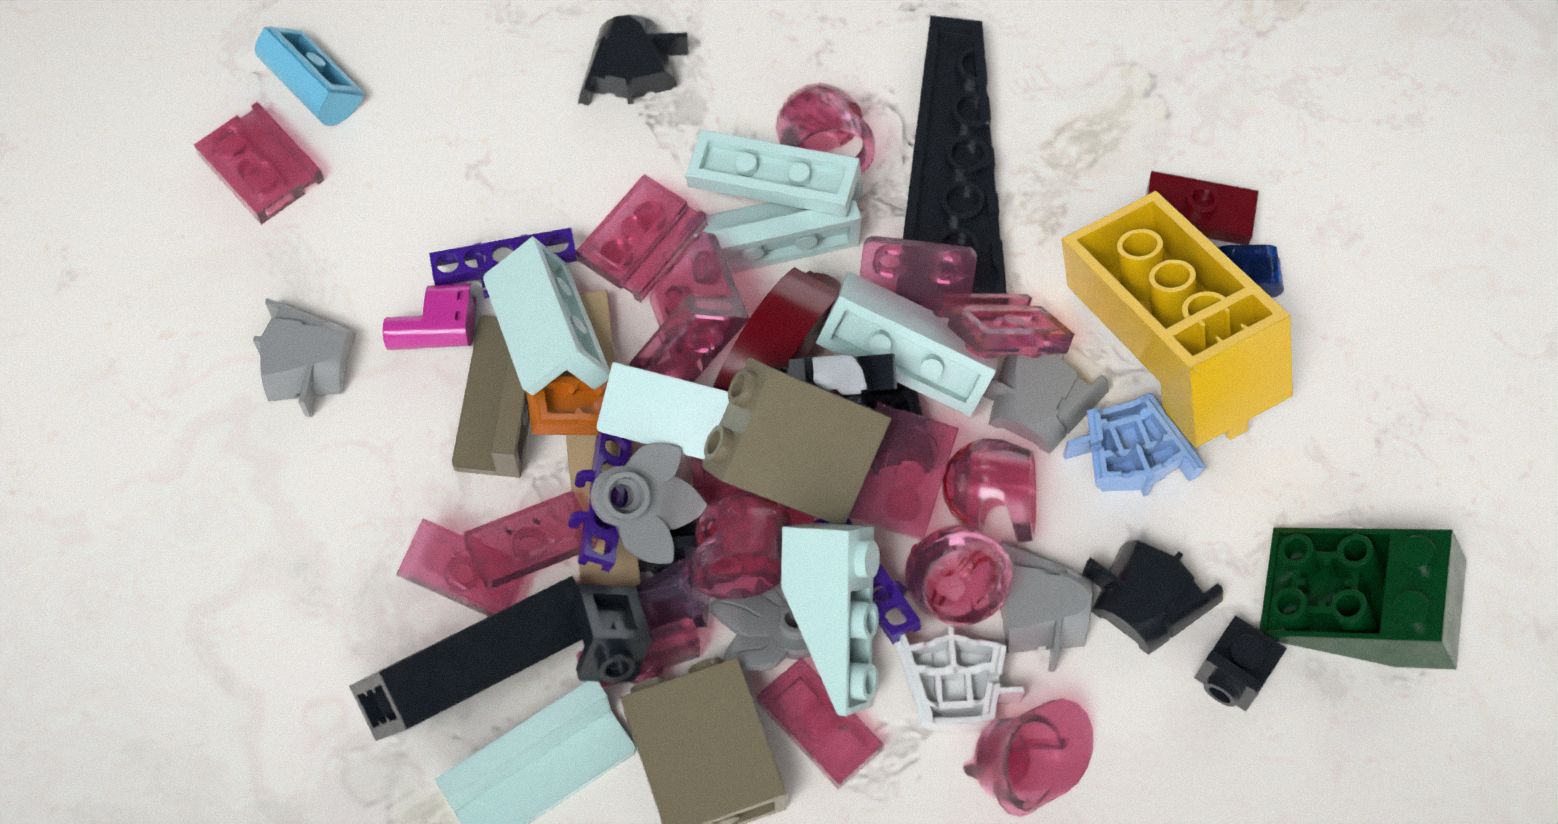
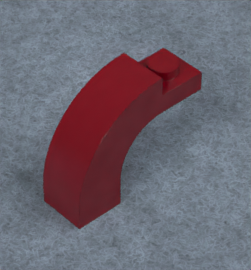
(783, 323)

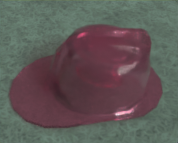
(1033, 755)

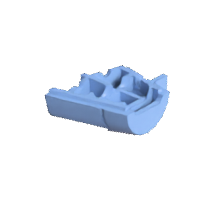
(1134, 446)

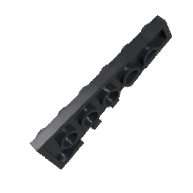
(953, 156)

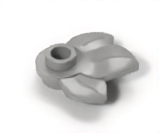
(654, 502)
(761, 630)

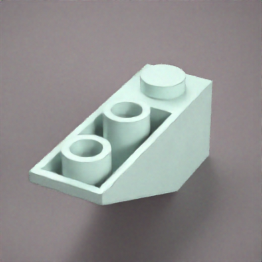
(830, 593)

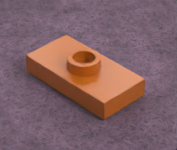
(566, 407)

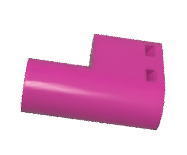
(445, 321)

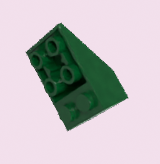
(1367, 594)

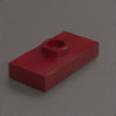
(1213, 208)

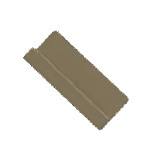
(493, 410)

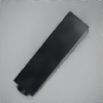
(468, 661)

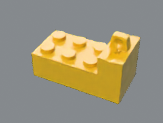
(1184, 316)

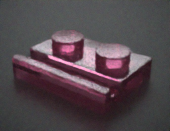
(259, 163)
(641, 237)
(1003, 324)
(905, 473)

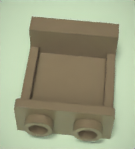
(794, 442)
(704, 746)

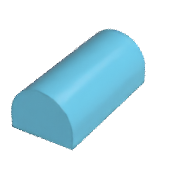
(308, 74)

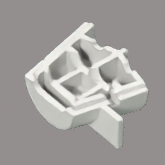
(955, 681)

